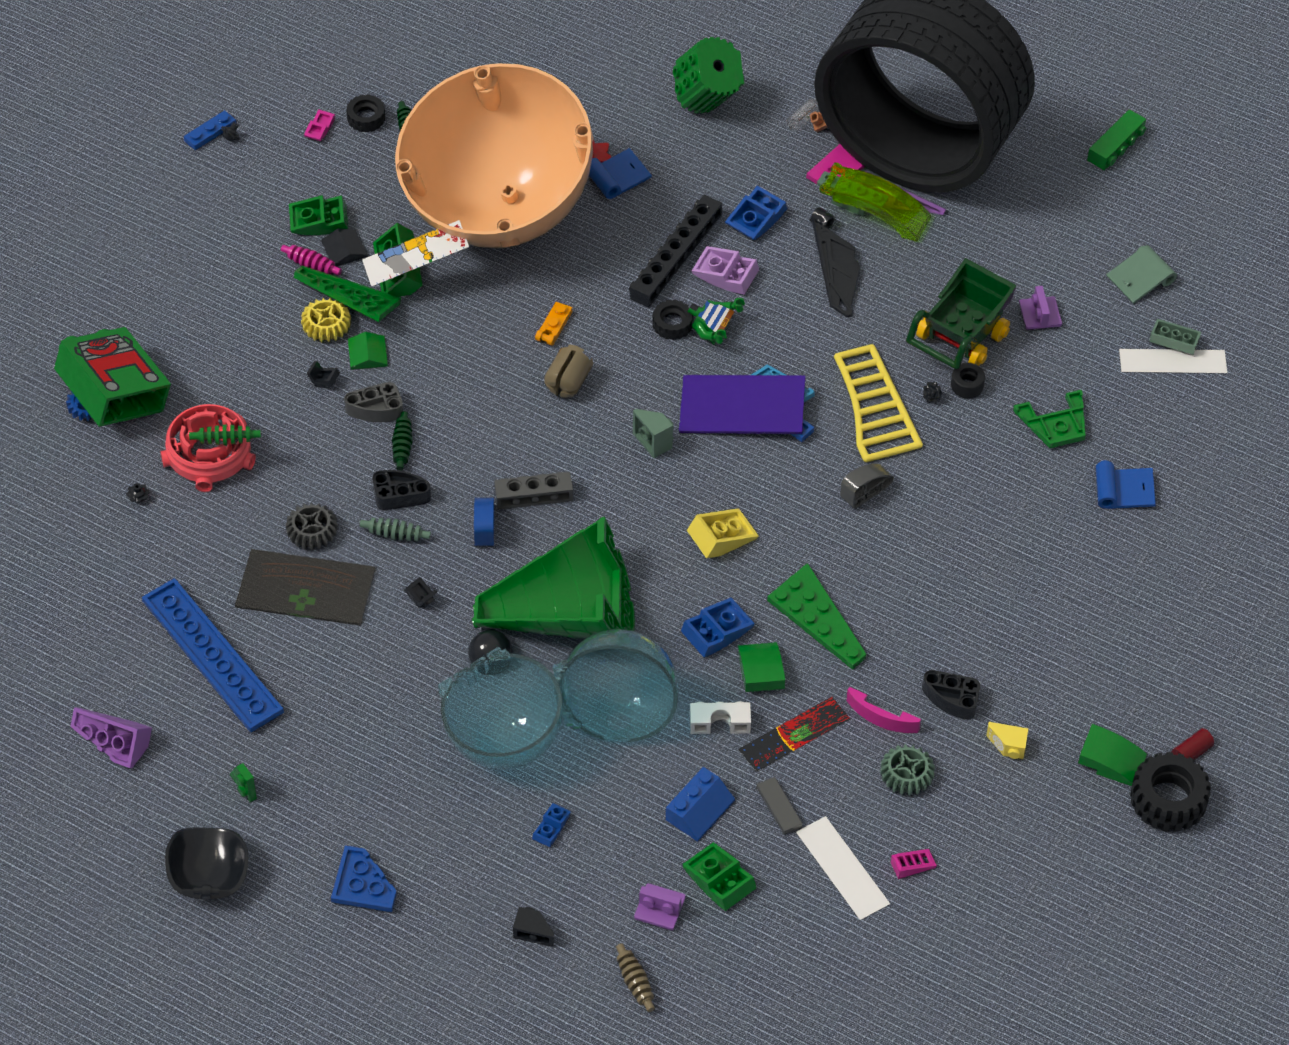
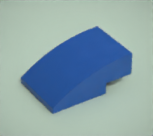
(756, 213)
(716, 626)

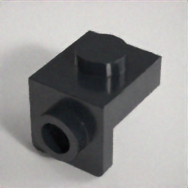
(322, 376)
(420, 593)

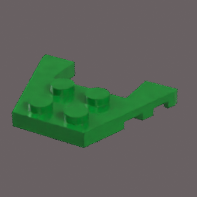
(1056, 427)

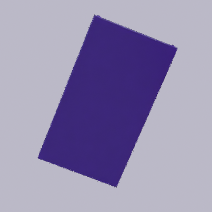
(742, 404)

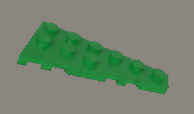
(357, 296)

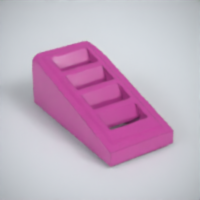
(908, 870)

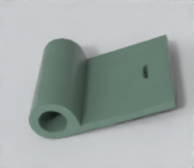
(1142, 272)

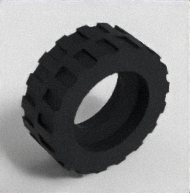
(365, 123)
(672, 307)

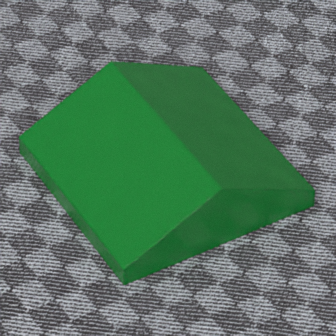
(367, 351)

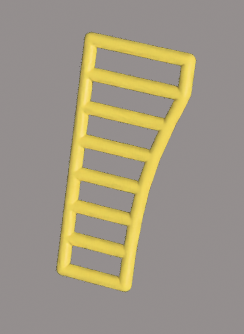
(858, 412)

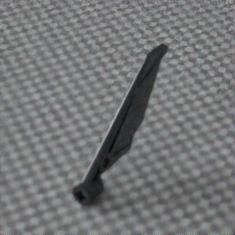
(837, 262)

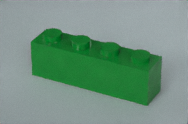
(1116, 140)

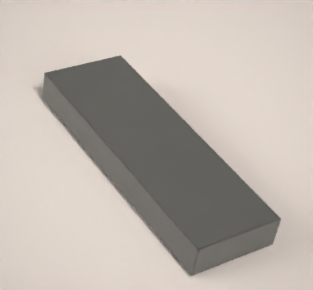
(779, 805)

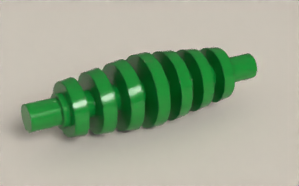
(224, 434)

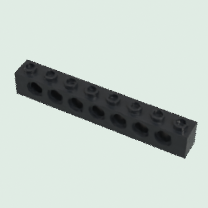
(675, 251)

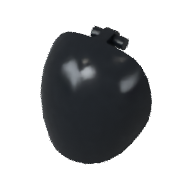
(206, 862)

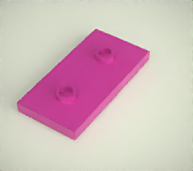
(837, 155)

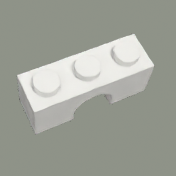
(735, 714)

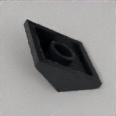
(343, 246)

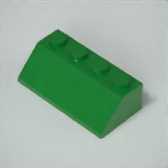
(407, 282)

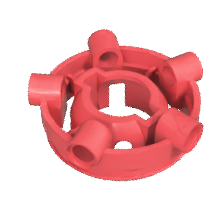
(209, 463)

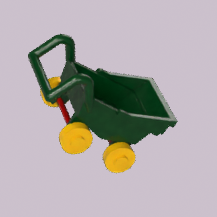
(966, 314)

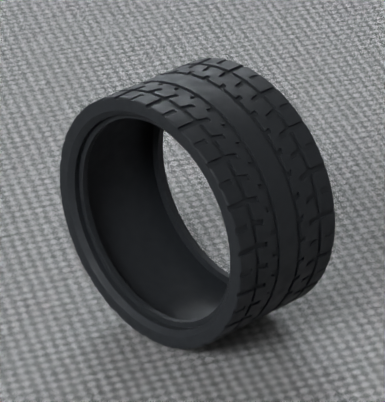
(896, 135)

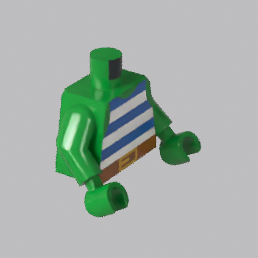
(713, 318)

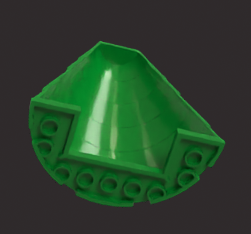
(565, 592)

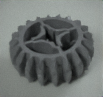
(312, 531)

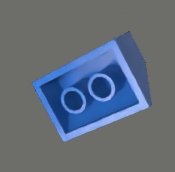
(699, 804)

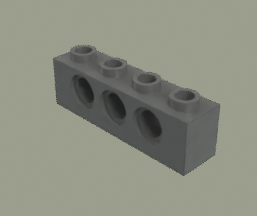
(533, 490)

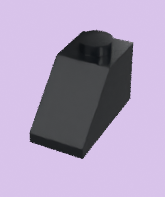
(532, 927)

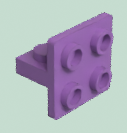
(1040, 310)
(659, 906)

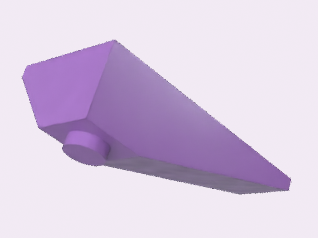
(117, 737)

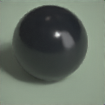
(486, 642)

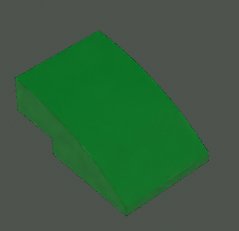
(318, 215)
(761, 667)
(1111, 755)
(720, 876)

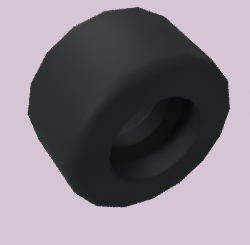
(968, 389)

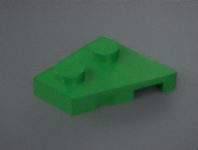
(244, 781)

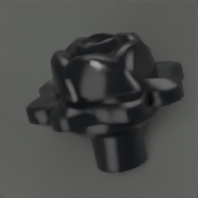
(230, 132)
(932, 392)
(138, 493)

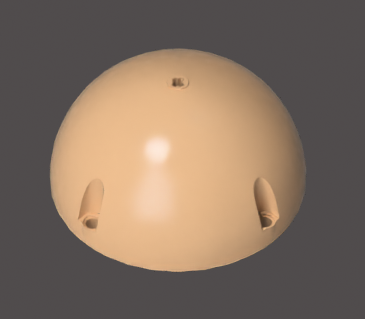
(497, 156)

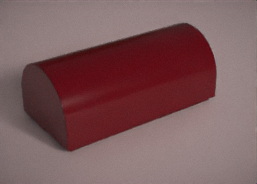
(1195, 744)

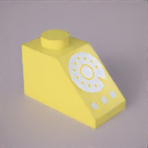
(1008, 739)

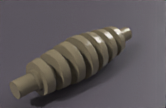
(635, 977)

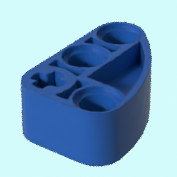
(484, 521)

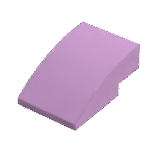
(726, 269)

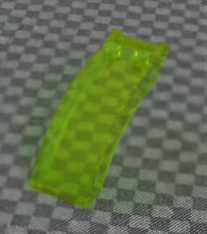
(878, 198)

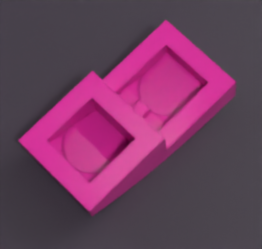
(320, 125)

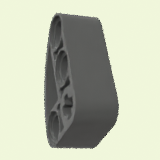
(375, 403)
(864, 484)

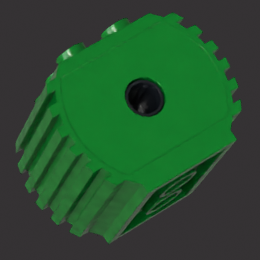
(708, 75)

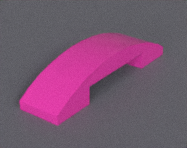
(905, 723)

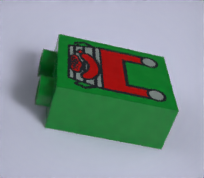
(112, 376)

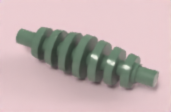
(395, 529)

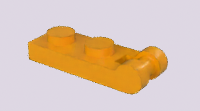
(554, 323)

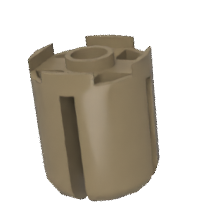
(568, 371)

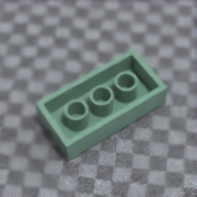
(1175, 336)

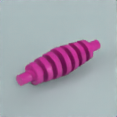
(311, 259)

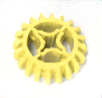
(327, 325)

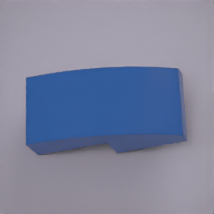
(552, 824)

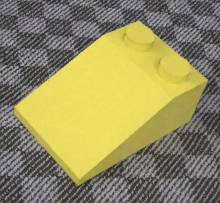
(721, 532)

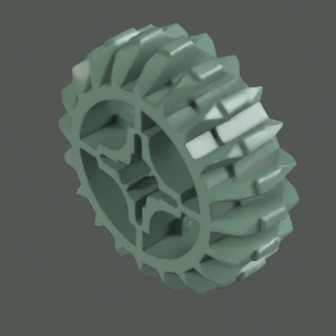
(911, 763)

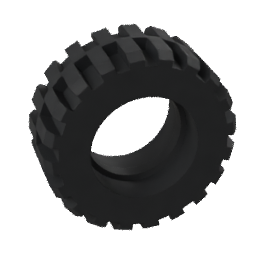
(1164, 812)

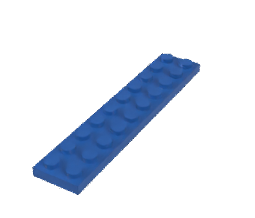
(212, 655)

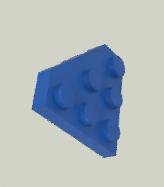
(362, 882)

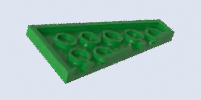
(812, 609)

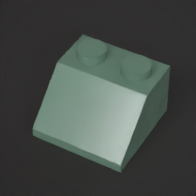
(653, 431)

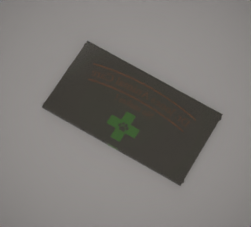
(305, 587)

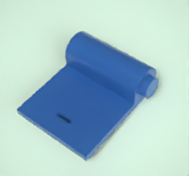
(618, 173)
(1124, 486)

